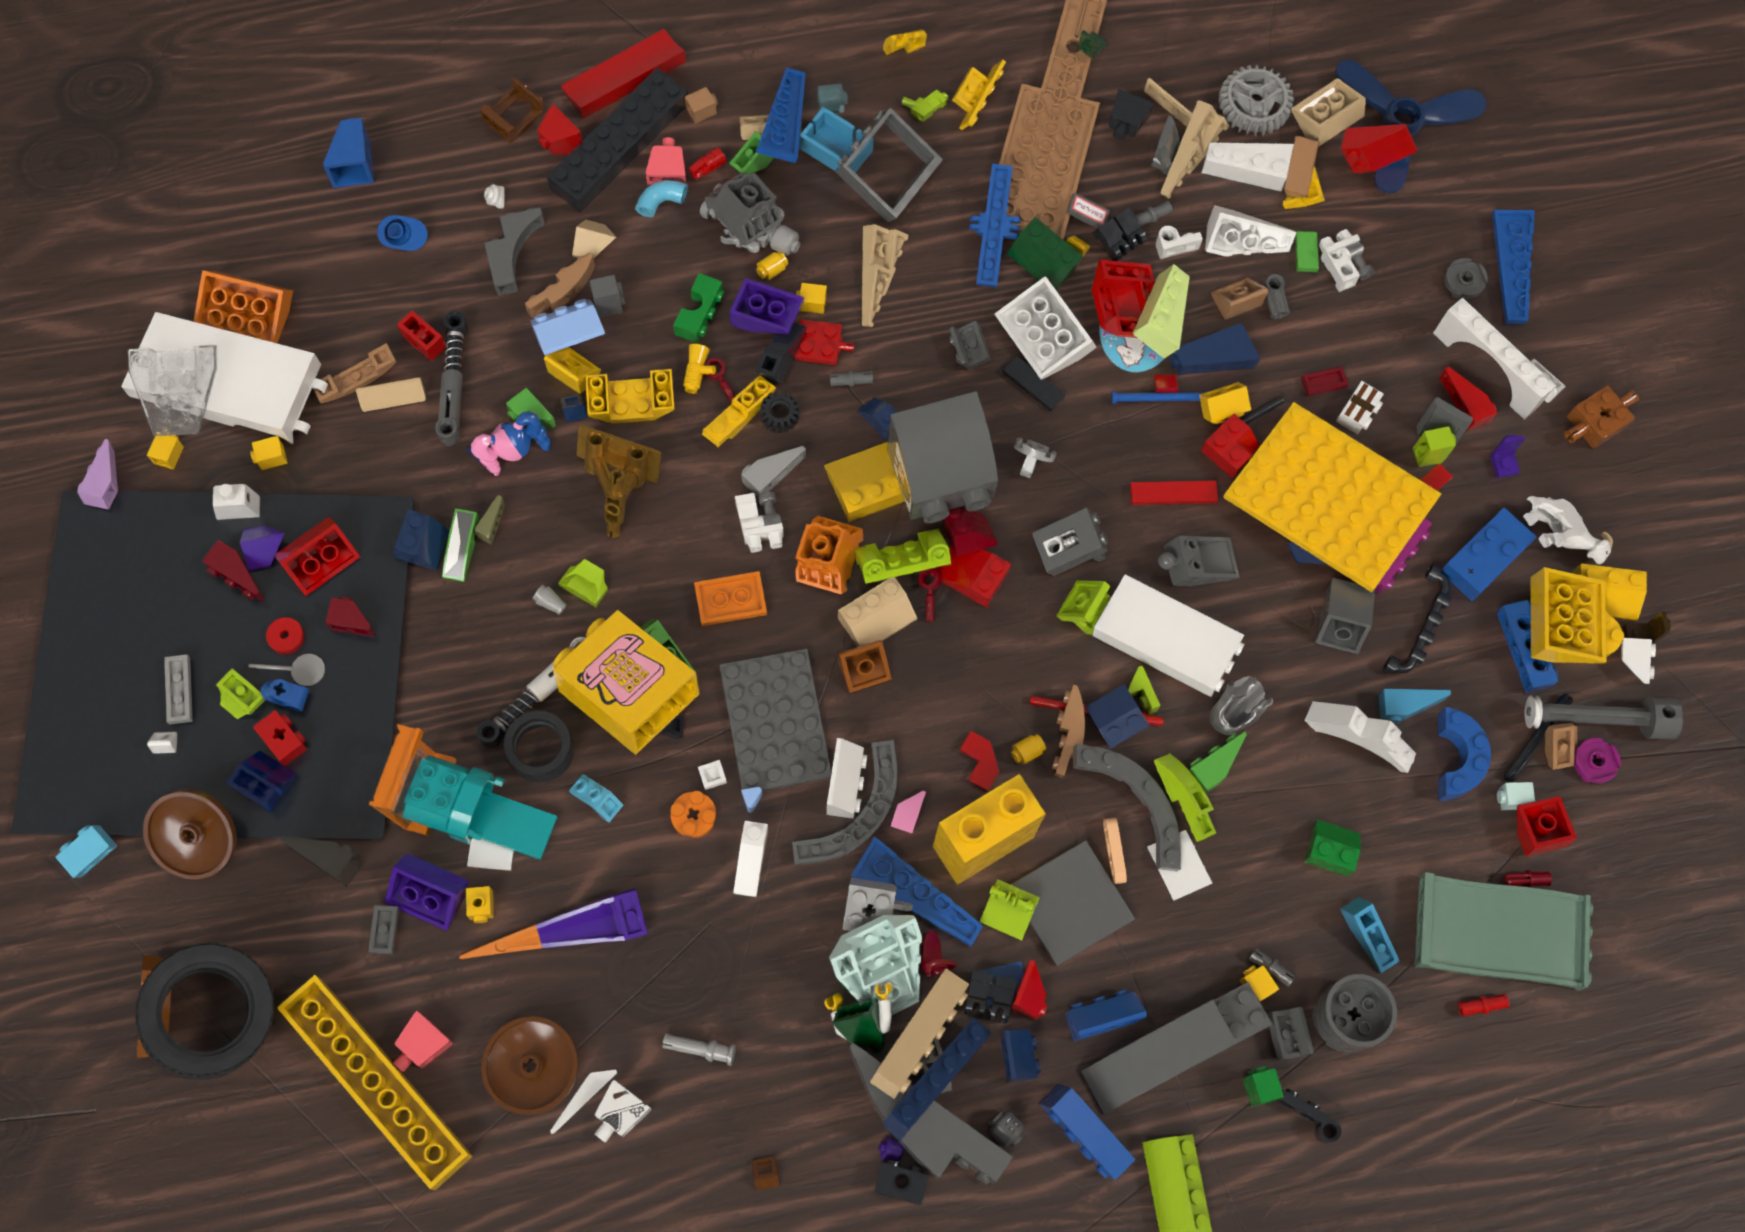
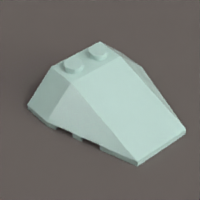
(881, 954)

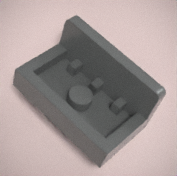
(969, 345)
(1290, 1034)

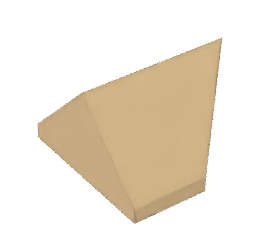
(591, 238)

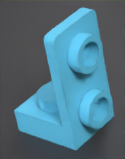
(596, 797)

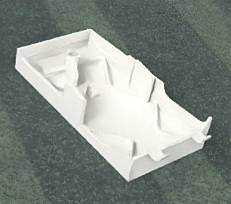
(255, 379)

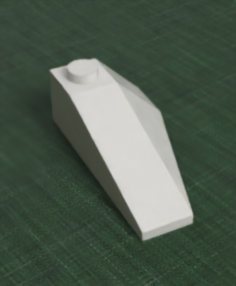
(1239, 233)

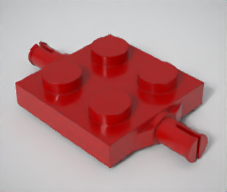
(821, 343)

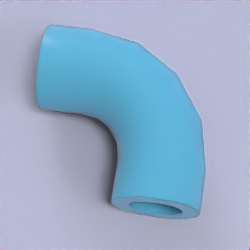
(659, 192)

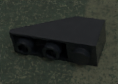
(780, 354)

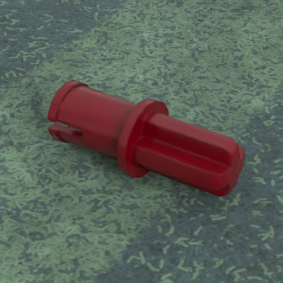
(1528, 879)

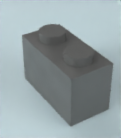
(607, 296)

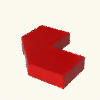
(981, 751)

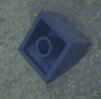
(421, 540)
(1117, 716)
(1018, 1056)

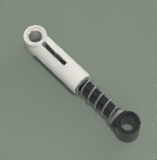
(537, 691)

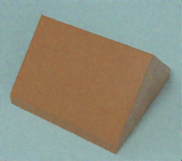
(1239, 297)

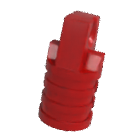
(707, 163)

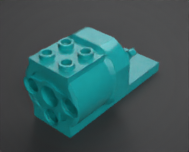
(463, 807)

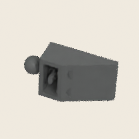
(1199, 560)

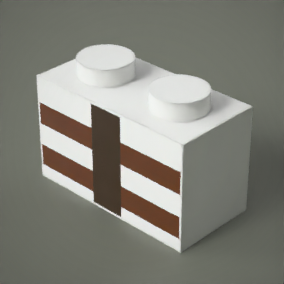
(1359, 408)

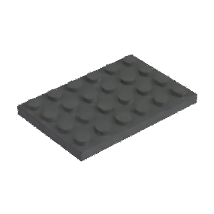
(775, 721)

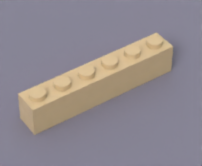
(918, 1035)

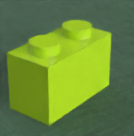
(1434, 446)

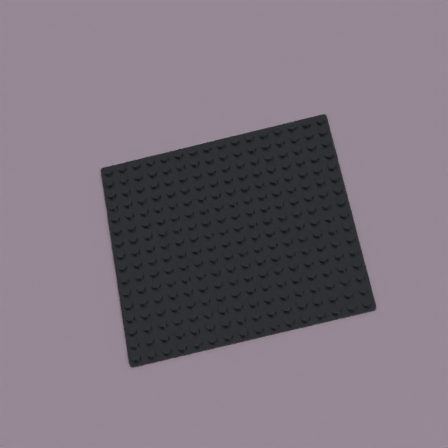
(134, 591)

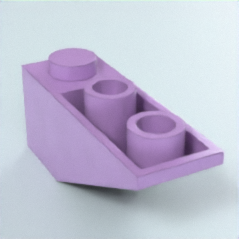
(101, 479)

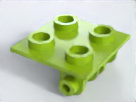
(1009, 909)

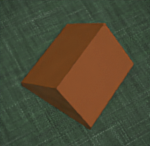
(864, 666)

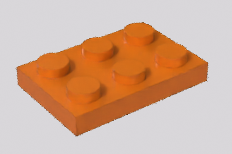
(730, 598)

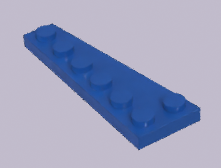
(783, 125)
(1513, 248)
(928, 903)

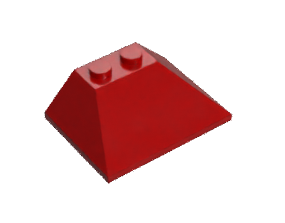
(1121, 295)

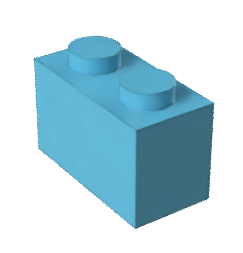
(85, 851)

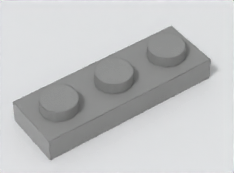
(178, 689)

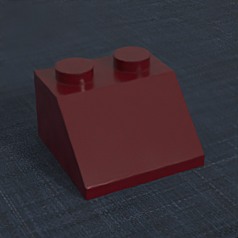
(968, 531)

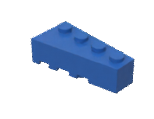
(1087, 1131)

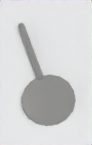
(305, 670)

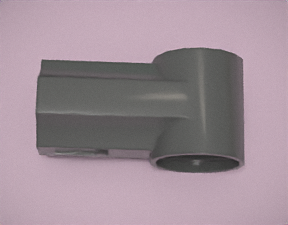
(1276, 297)

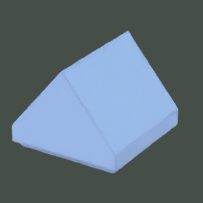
(751, 797)

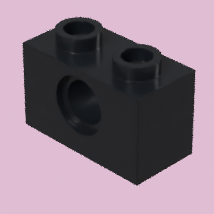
(886, 1185)

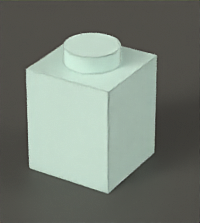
(1515, 794)

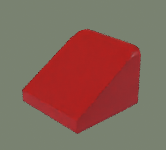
(1165, 384)

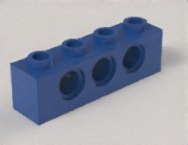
(1516, 637)

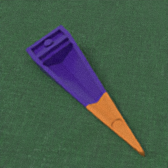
(602, 920)

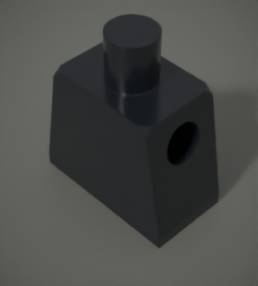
(1129, 114)

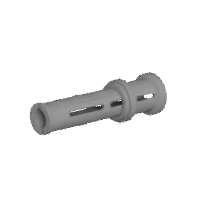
(710, 1050)

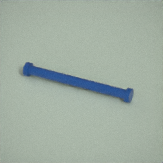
(1134, 397)

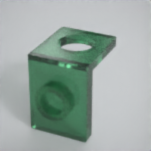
(1089, 43)

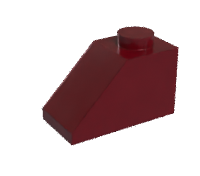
(346, 617)

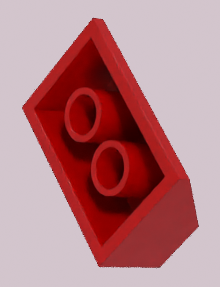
(317, 556)

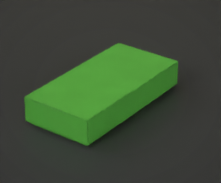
(1306, 252)

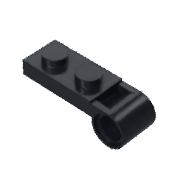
(1312, 1113)

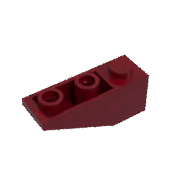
(229, 565)

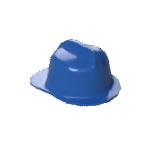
(402, 233)

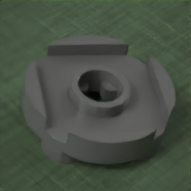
(1460, 288)

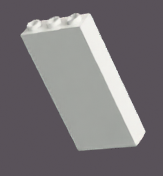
(1169, 636)

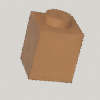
(701, 104)

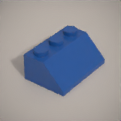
(1104, 1015)

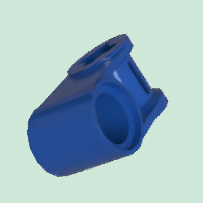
(288, 695)

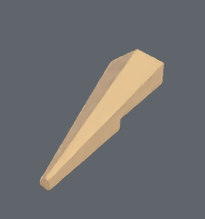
(1200, 132)
(880, 254)

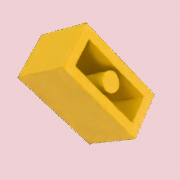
(1225, 402)

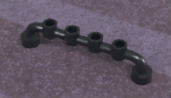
(1432, 619)

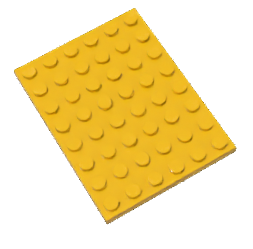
(1332, 496)

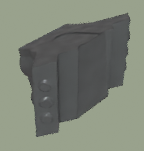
(745, 207)

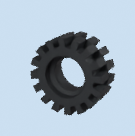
(779, 400)

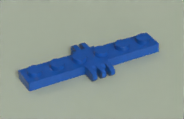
(994, 225)

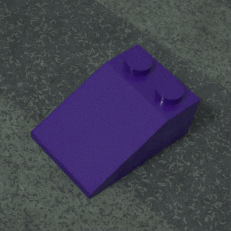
(764, 308)

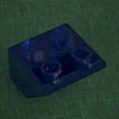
(262, 780)

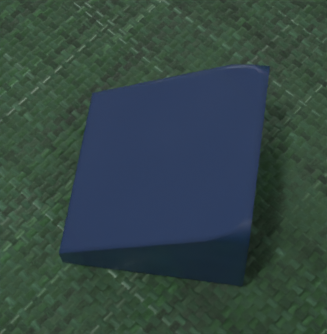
(573, 408)

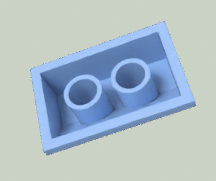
(567, 326)

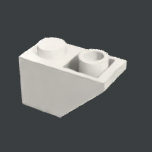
(1637, 657)

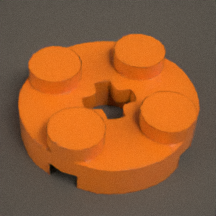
(691, 827)

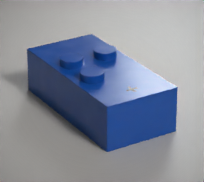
(1488, 554)

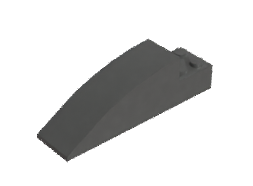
(1175, 1047)
(937, 1133)

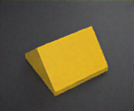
(570, 368)

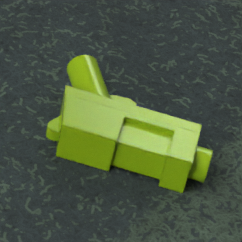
(925, 107)

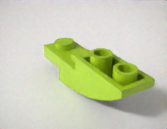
(1184, 787)

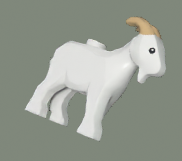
(1567, 528)

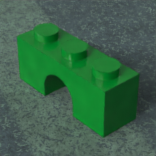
(693, 324)

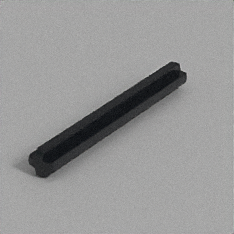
(1532, 745)

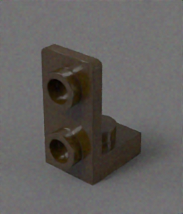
(1654, 629)

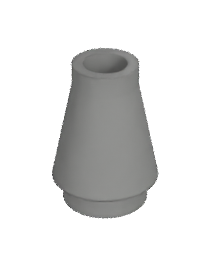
(549, 599)

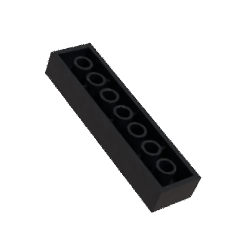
(618, 140)

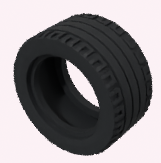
(191, 961)

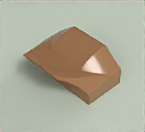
(1560, 745)

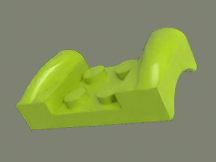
(903, 559)

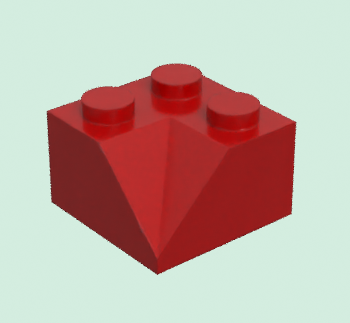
(1231, 446)

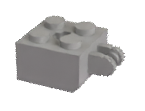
(867, 892)

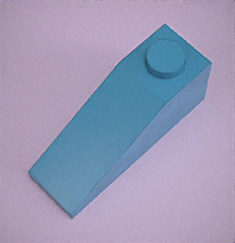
(1404, 703)
(1370, 933)

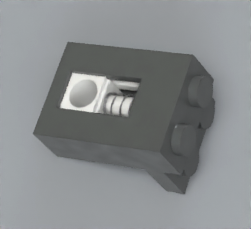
(1087, 531)

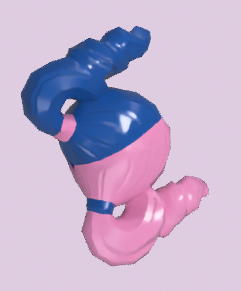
(510, 441)

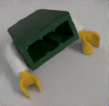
(864, 1021)

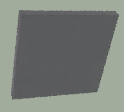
(1075, 903)

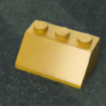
(1623, 589)

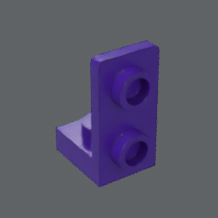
(1503, 456)

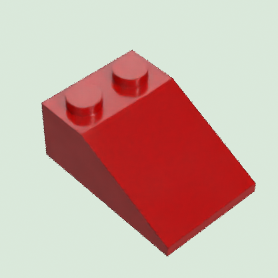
(1376, 146)
(975, 574)

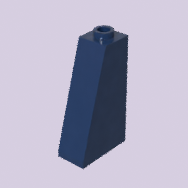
(1216, 352)

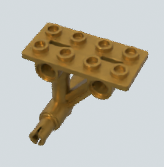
(632, 459)

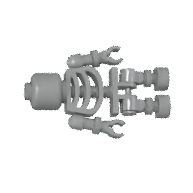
(780, 236)

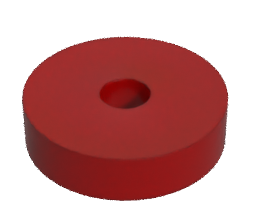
(289, 644)

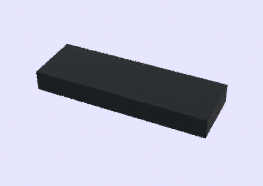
(1030, 382)

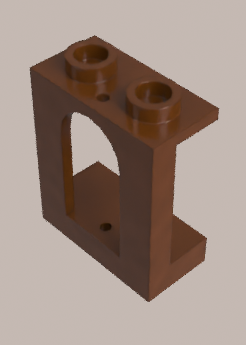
(519, 92)

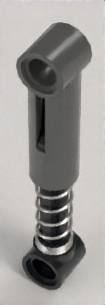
(451, 380)

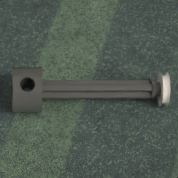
(1656, 717)

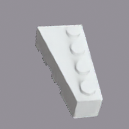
(1249, 163)

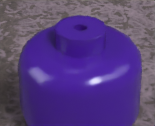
(891, 1149)

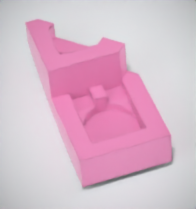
(907, 812)

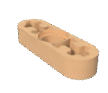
(1114, 850)

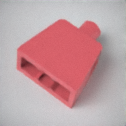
(666, 163)
(420, 1043)

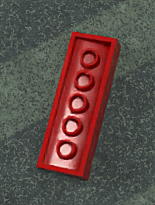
(622, 73)

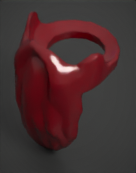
(931, 956)

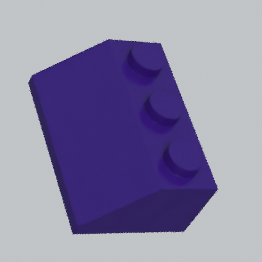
(426, 891)

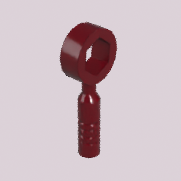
(719, 376)
(934, 585)

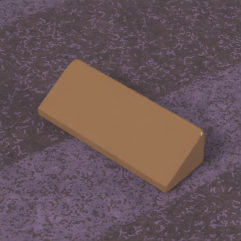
(1301, 167)

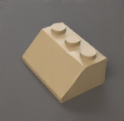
(1329, 111)
(877, 613)

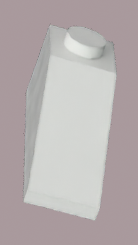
(750, 858)

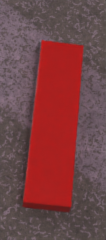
(1173, 492)

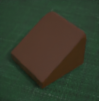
(765, 1173)

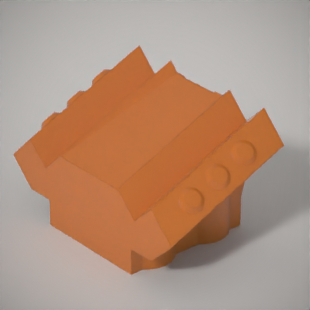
(827, 554)

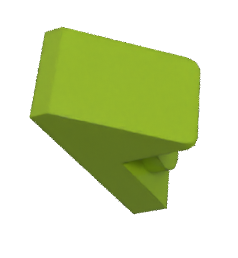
(1141, 686)

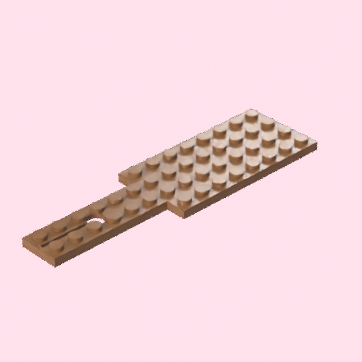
(1053, 127)

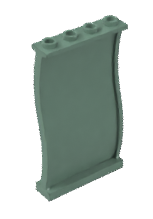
(1503, 931)

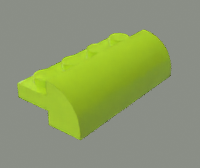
(1177, 1184)

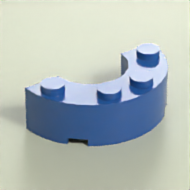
(1473, 752)

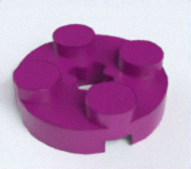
(1587, 769)

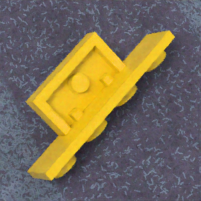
(974, 90)

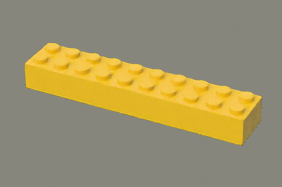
(375, 1082)

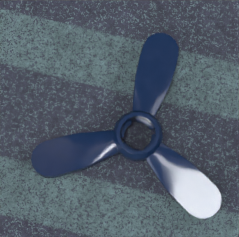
(1443, 110)

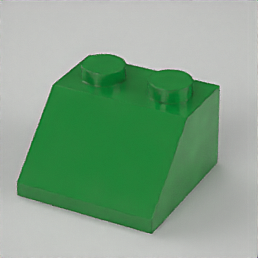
(1333, 848)

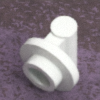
(495, 196)

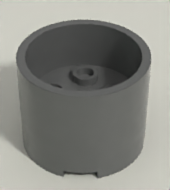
(1370, 1004)

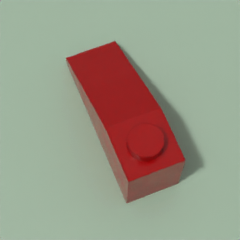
(1468, 398)

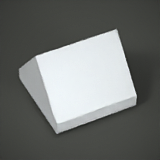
(163, 742)

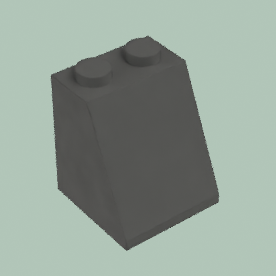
(1345, 616)

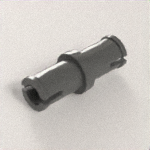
(1152, 214)
(851, 378)
(1273, 967)

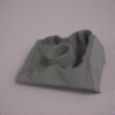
(1167, 147)
(1441, 415)

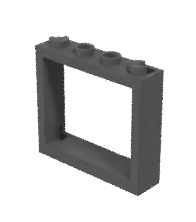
(913, 141)

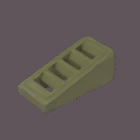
(489, 522)

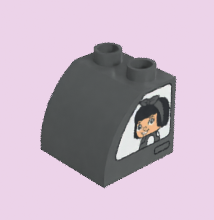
(943, 457)

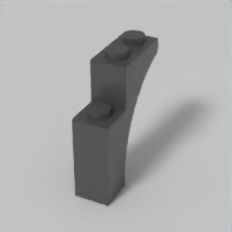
(504, 252)

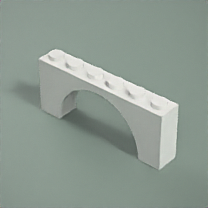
(1527, 382)

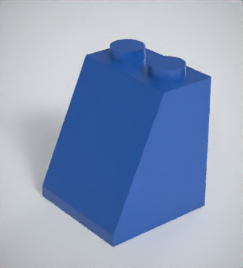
(350, 155)

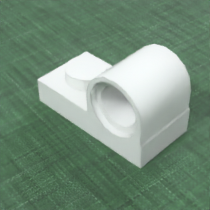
(1177, 244)

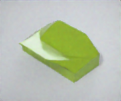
(585, 582)
(238, 695)

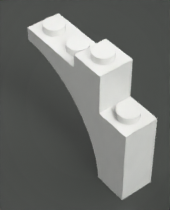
(1353, 725)

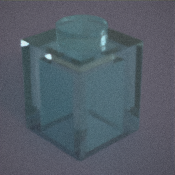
(832, 97)

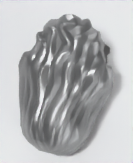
(1239, 706)

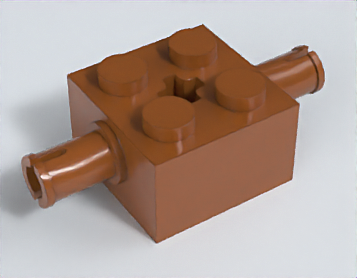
(1601, 416)

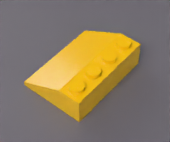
(865, 482)
(1567, 617)

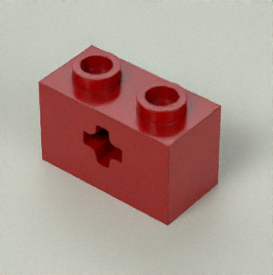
(421, 335)
(271, 728)

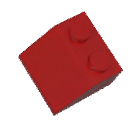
(1544, 826)

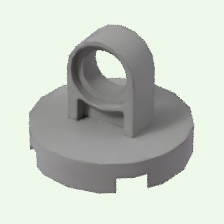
(1034, 452)

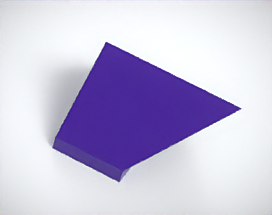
(260, 546)

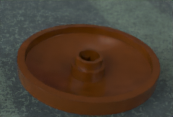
(189, 834)
(530, 1065)

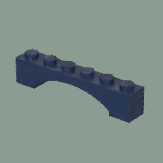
(936, 1079)

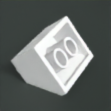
(846, 779)

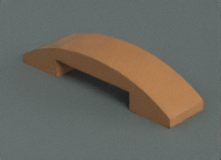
(357, 376)

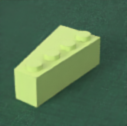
(1164, 312)

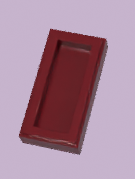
(1324, 381)

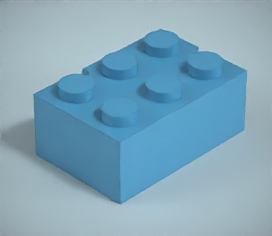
(832, 140)

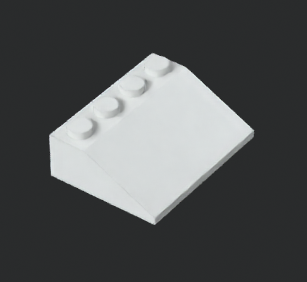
(1045, 329)

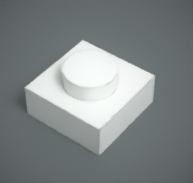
(712, 774)

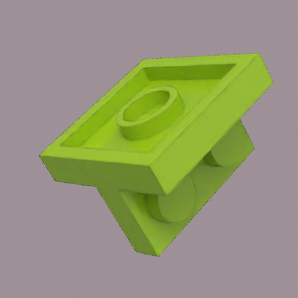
(1085, 604)

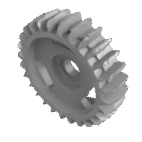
(1255, 113)

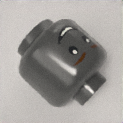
(1006, 1129)

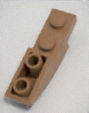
(569, 283)
(1072, 723)

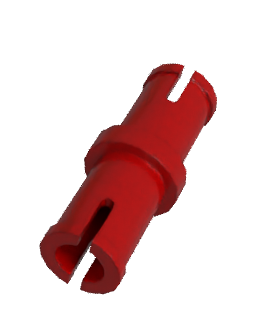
(1483, 1005)

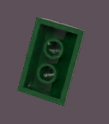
(1044, 254)

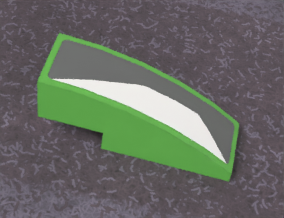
(460, 545)

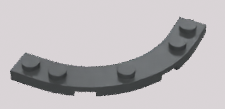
(1146, 789)
(868, 821)

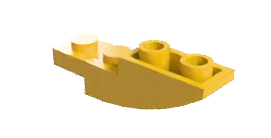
(739, 413)

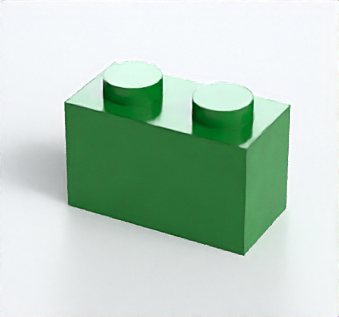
(1262, 1086)

